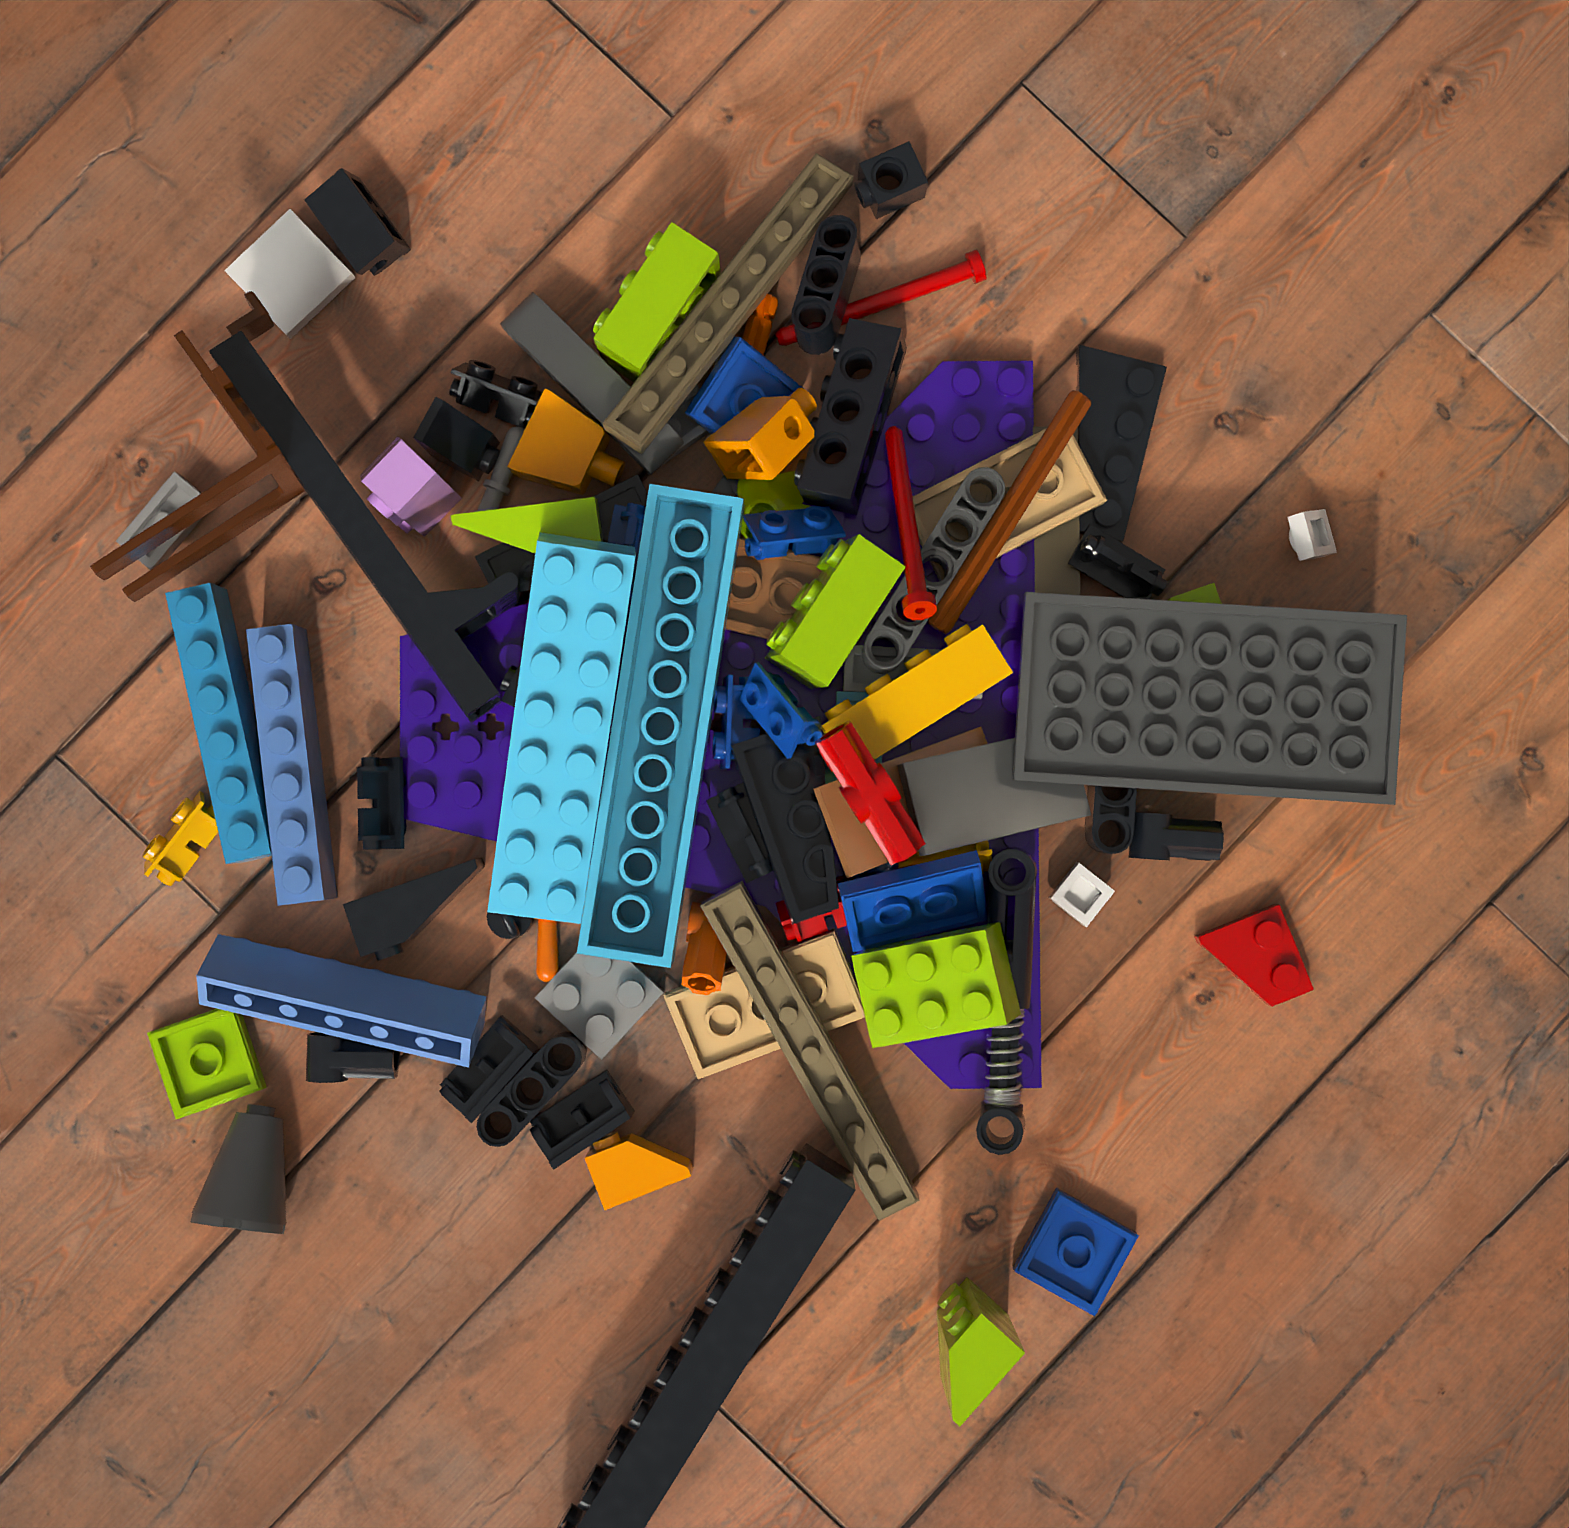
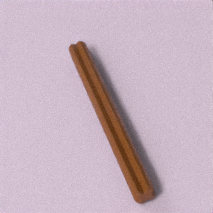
(1010, 511)

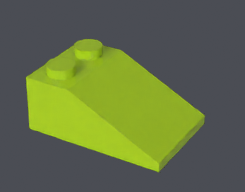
(522, 524)

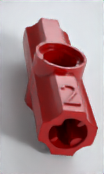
(870, 793)

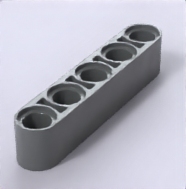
(580, 372)
(946, 553)

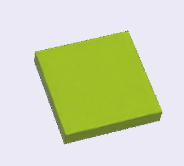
(206, 1061)

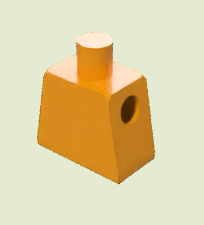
(763, 436)
(564, 448)

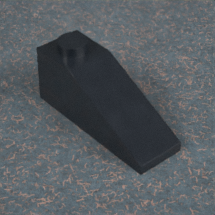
(402, 912)

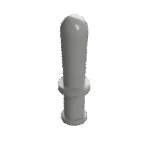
(501, 475)

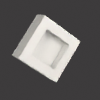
(1311, 535)
(1081, 894)

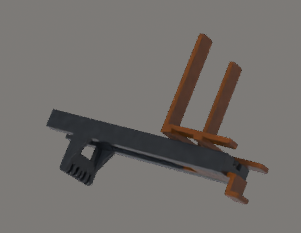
(297, 461)

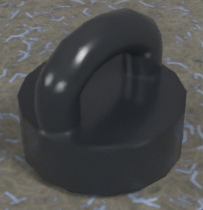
(508, 925)

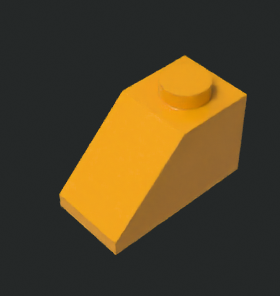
(632, 1167)

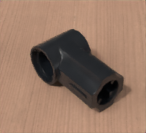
(1164, 837)
(337, 1059)

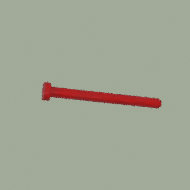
(971, 268)
(918, 603)

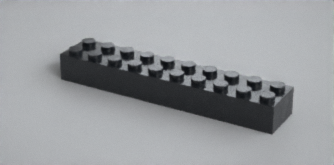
(715, 1344)

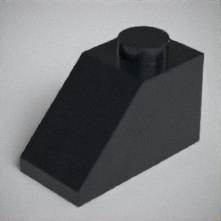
(457, 440)

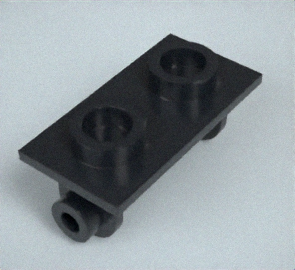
(481, 385)
(1117, 566)
(383, 783)
(741, 831)

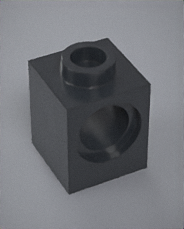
(900, 164)

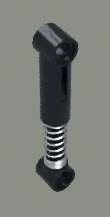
(1003, 1094)

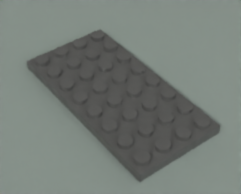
(1210, 698)

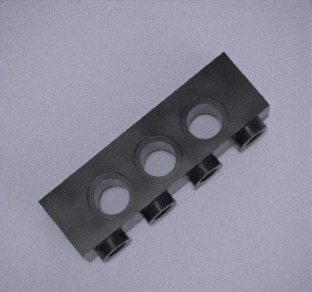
(860, 347)

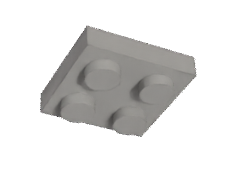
(599, 999)

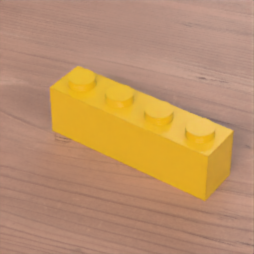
(925, 692)

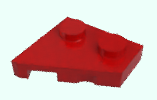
(1260, 954)

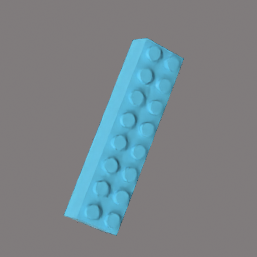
(561, 727)

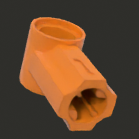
(705, 955)

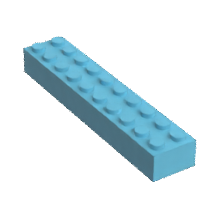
(661, 725)

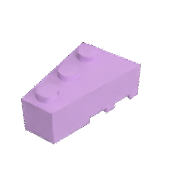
(408, 489)

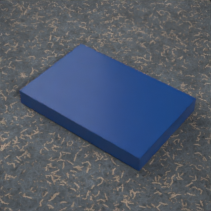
(914, 901)

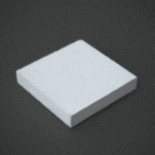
(290, 273)

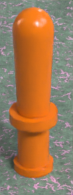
(547, 950)

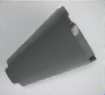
(247, 1176)

